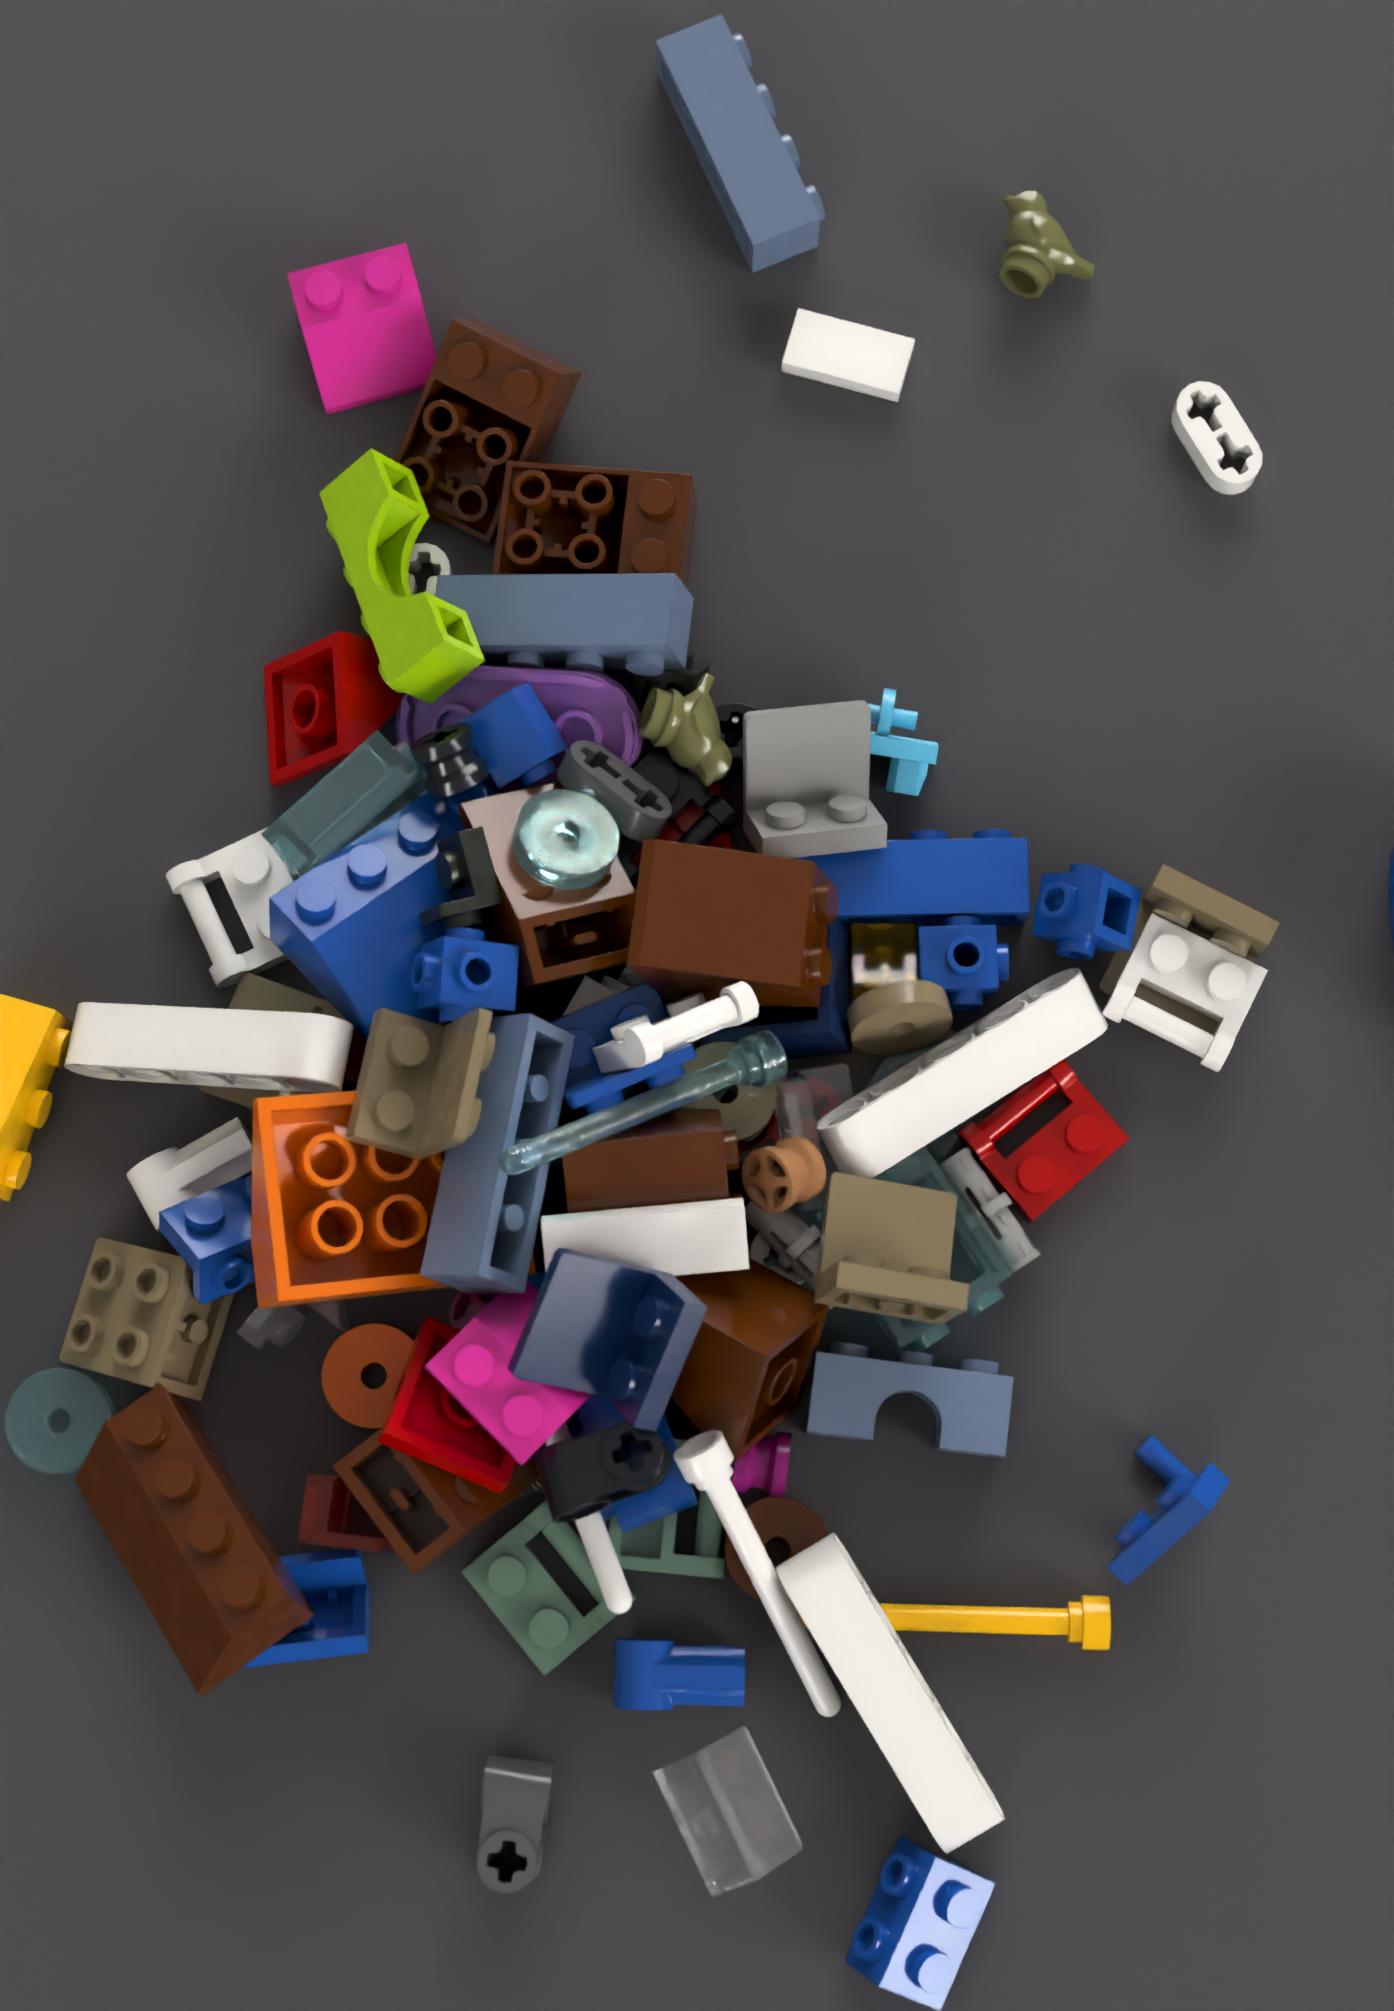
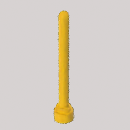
(1082, 1621)

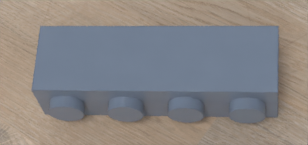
(739, 143)
(576, 619)
(481, 1216)

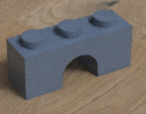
(967, 1403)

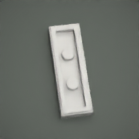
(659, 1237)

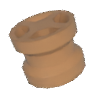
(783, 1174)

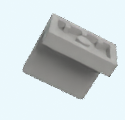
(809, 780)

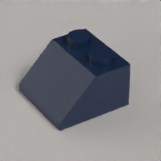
(809, 1030)

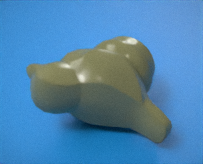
(1036, 248)
(687, 729)

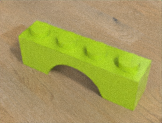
(375, 521)

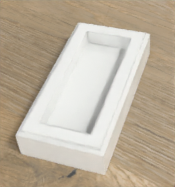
(847, 355)

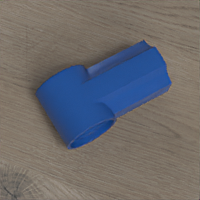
(662, 1674)

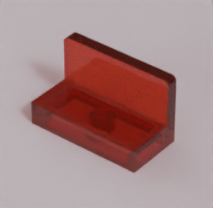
(326, 1515)

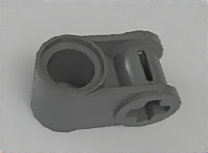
(516, 1809)

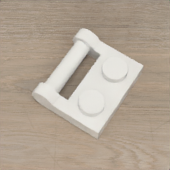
(251, 876)
(1193, 975)
(690, 1018)

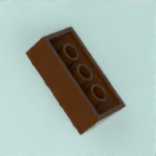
(188, 1539)

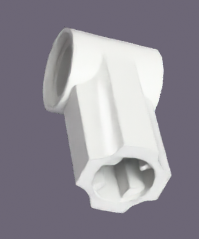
(192, 1170)

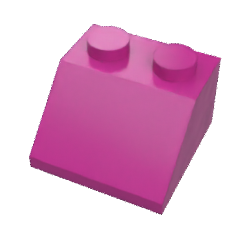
(364, 327)
(476, 1374)

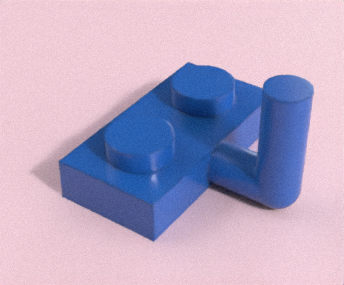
(1182, 1505)

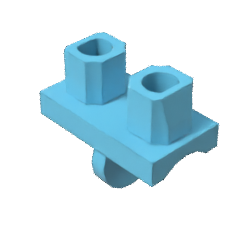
(908, 755)

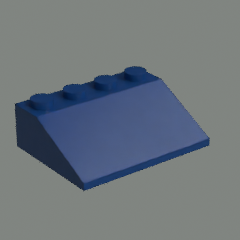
(357, 916)

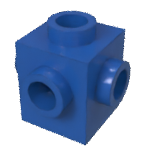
(1086, 912)
(966, 941)
(465, 974)

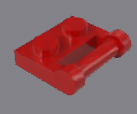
(1053, 1156)

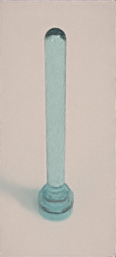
(754, 1061)

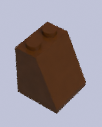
(731, 918)
(656, 1162)
(748, 1353)

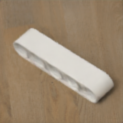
(210, 1047)
(962, 1075)
(890, 1693)

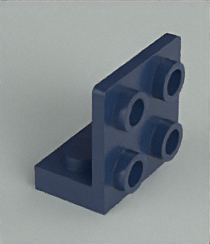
(609, 1333)

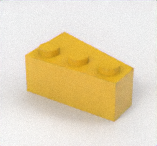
(31, 1047)

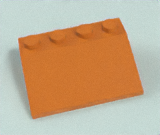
(333, 1211)

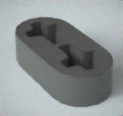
(630, 799)

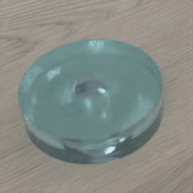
(563, 862)
(30, 1414)

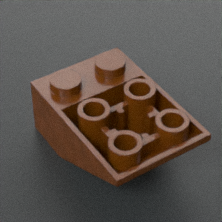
(481, 407)
(594, 521)
(556, 928)
(420, 1505)

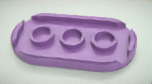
(577, 700)

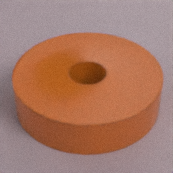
(345, 1370)

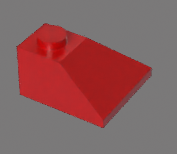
(323, 704)

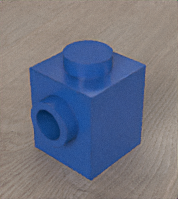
(516, 737)

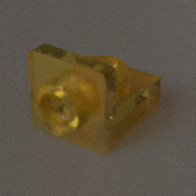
(881, 955)

